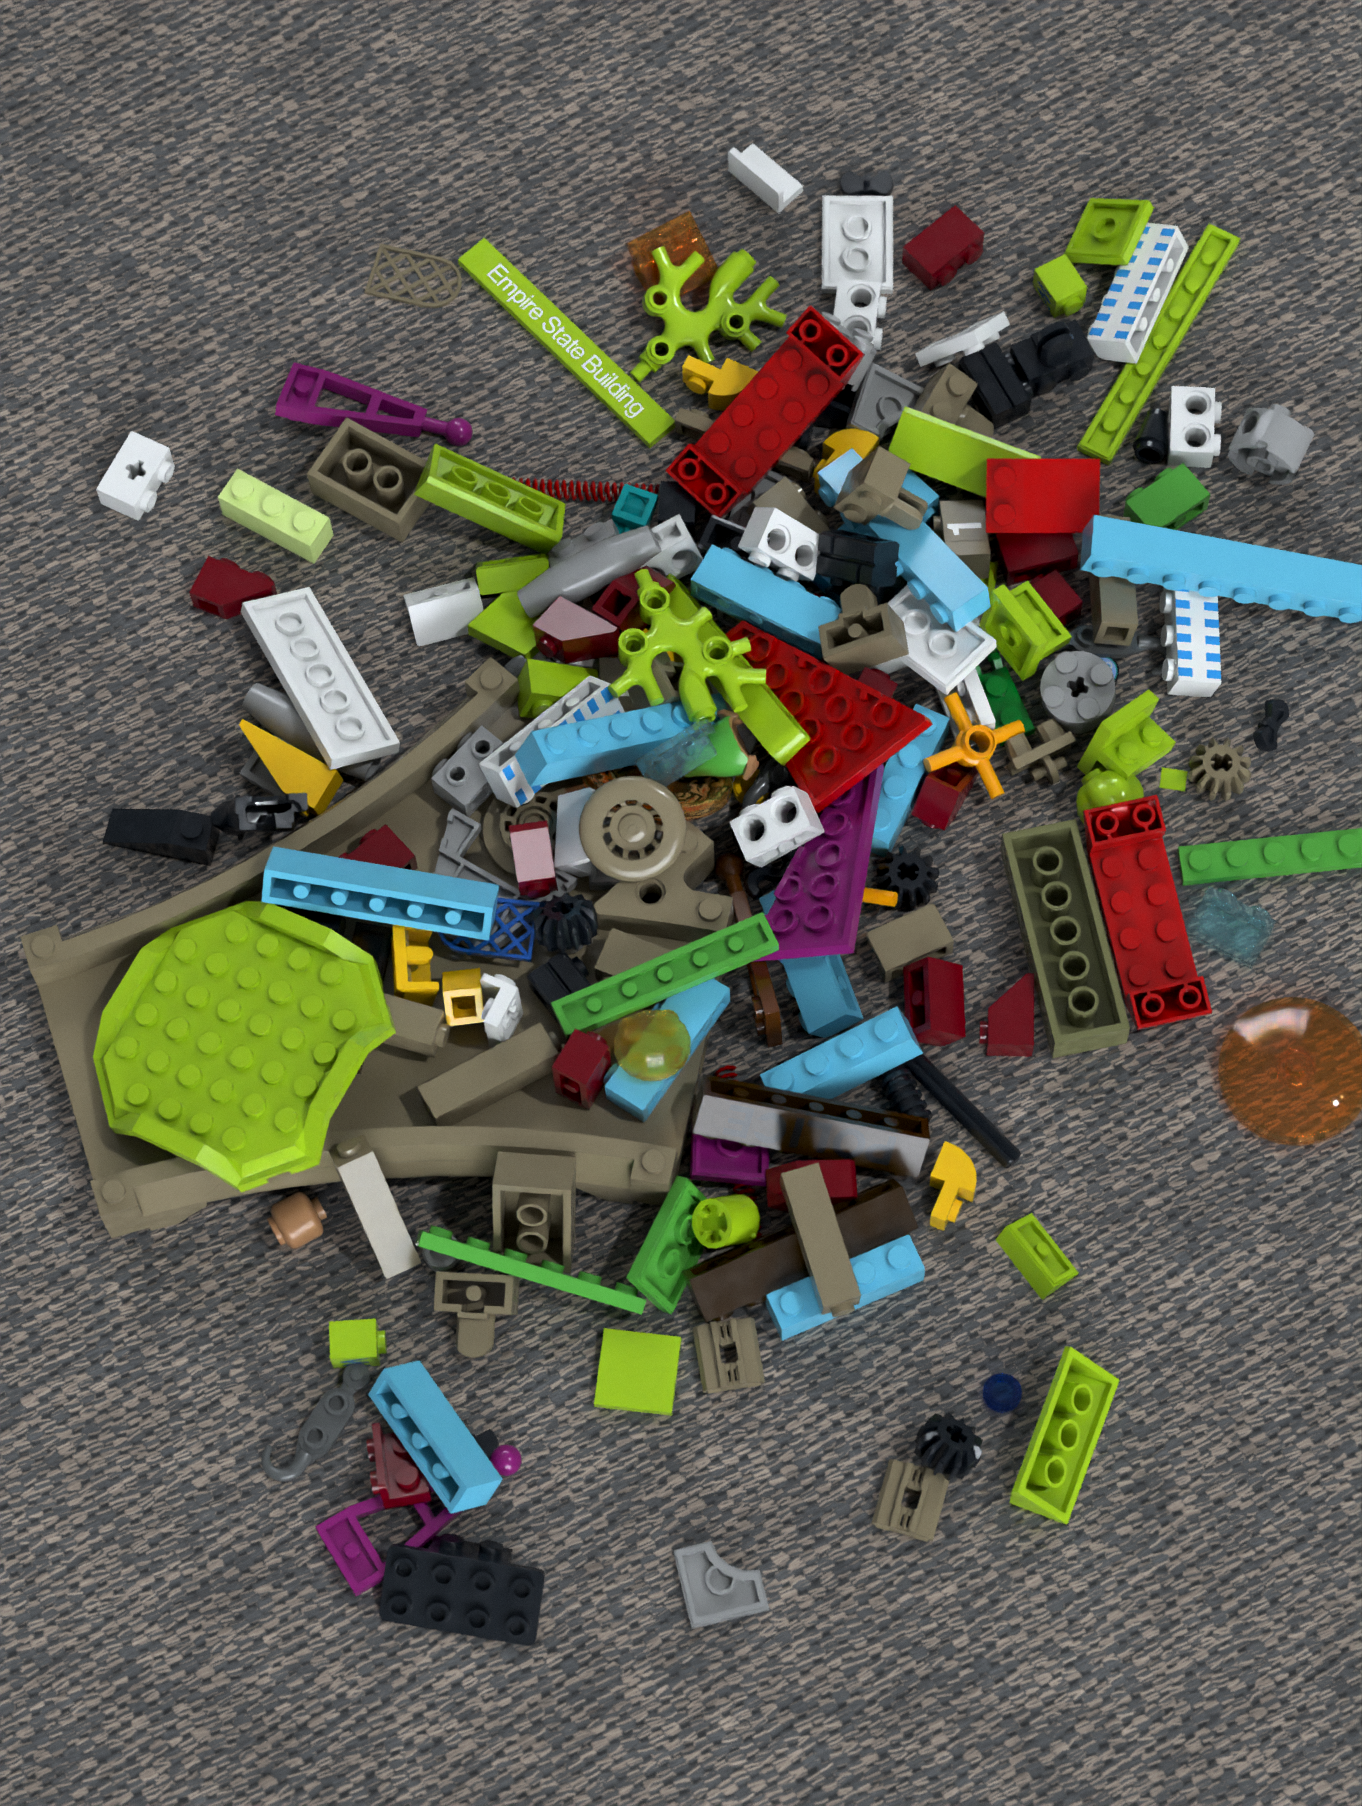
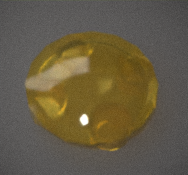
(652, 1044)

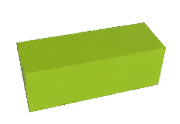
(948, 450)
(491, 499)
(1064, 1437)

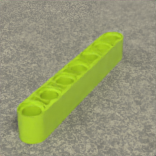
(765, 713)

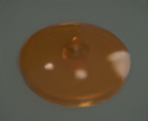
(1292, 1071)

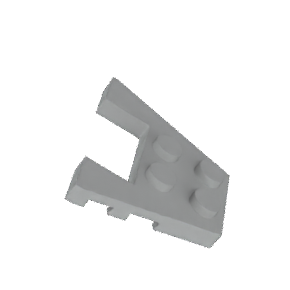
(458, 838)

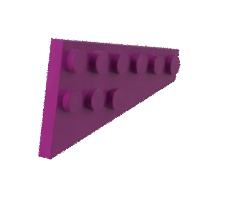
(826, 879)

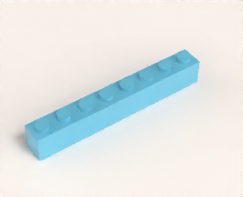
(1222, 568)

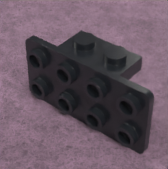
(463, 1590)

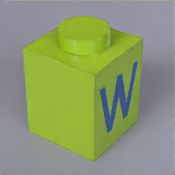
(1060, 286)
(356, 1342)

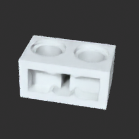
(865, 318)
(1190, 427)
(785, 538)
(678, 550)
(778, 834)

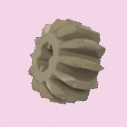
(1221, 780)

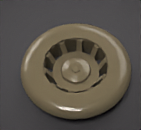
(499, 818)
(632, 828)

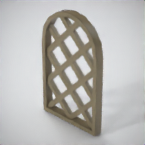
(423, 280)

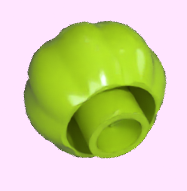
(1105, 788)

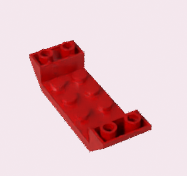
(768, 415)
(1143, 913)

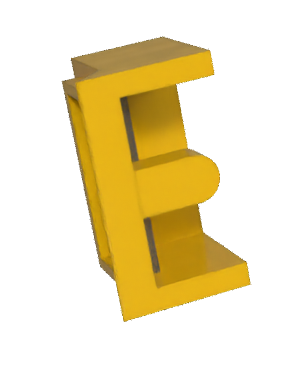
(412, 965)

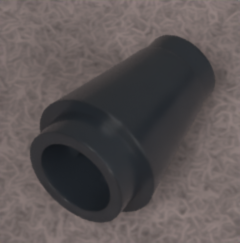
(1152, 437)

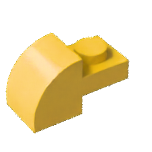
(721, 384)
(841, 442)
(955, 1178)

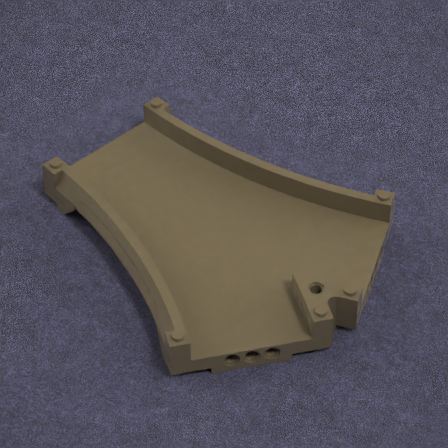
(614, 1151)

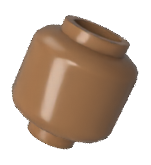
(297, 1220)

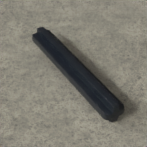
(964, 1111)

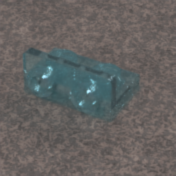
(679, 754)
(1231, 926)

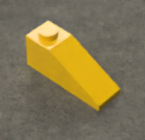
(294, 769)

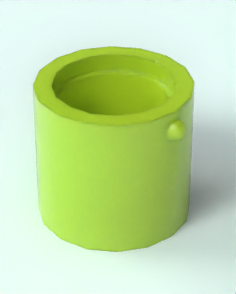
(726, 1221)

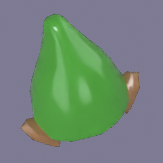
(732, 754)

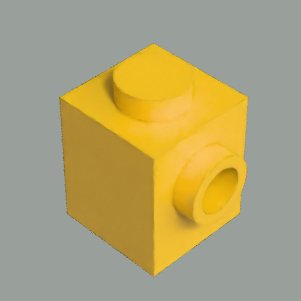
(463, 996)

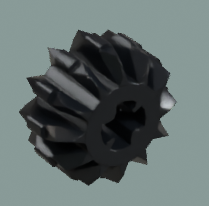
(909, 865)
(565, 922)
(948, 1446)

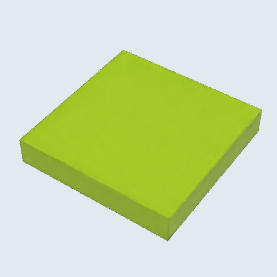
(1109, 231)
(506, 627)
(637, 1371)

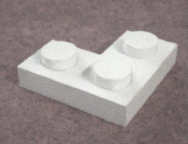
(969, 340)

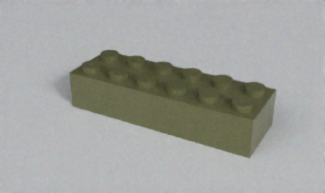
(1064, 938)

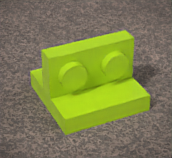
(1023, 627)
(1128, 740)

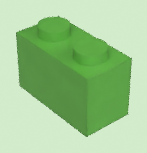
(1168, 501)

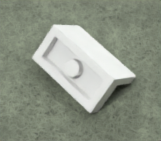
(764, 177)
(443, 610)
(568, 848)

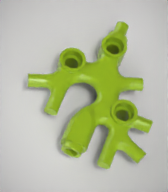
(694, 328)
(680, 636)

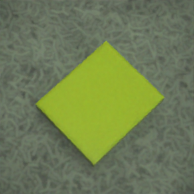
(1173, 779)

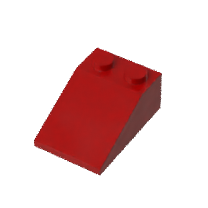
(1041, 494)

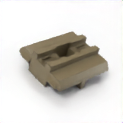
(712, 1370)
(923, 1519)

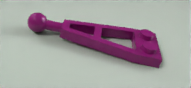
(305, 386)
(355, 1552)

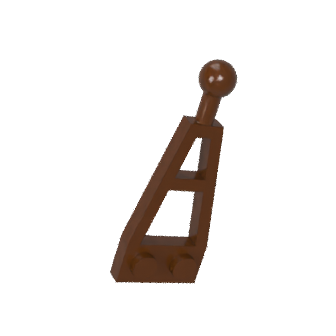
(766, 1014)

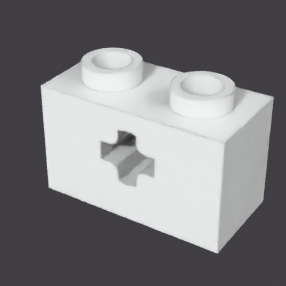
(136, 458)

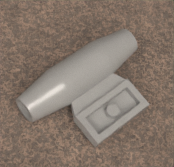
(588, 565)
(280, 717)

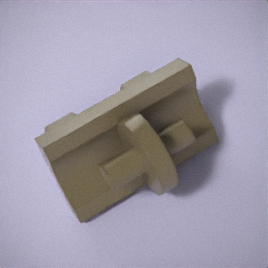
(1024, 757)

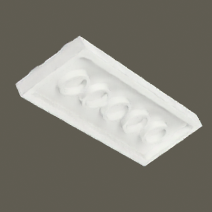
(320, 678)

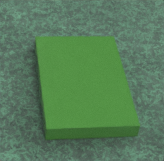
(669, 1248)

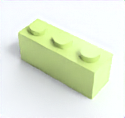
(275, 516)

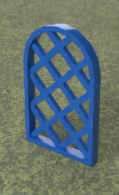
(502, 954)

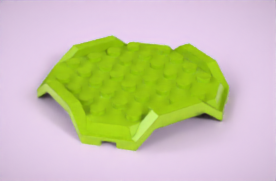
(239, 1040)

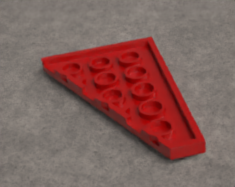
(847, 721)

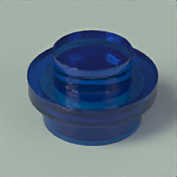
(1002, 1393)

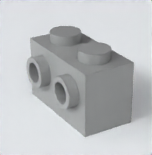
(461, 778)

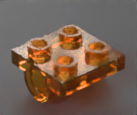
(680, 239)

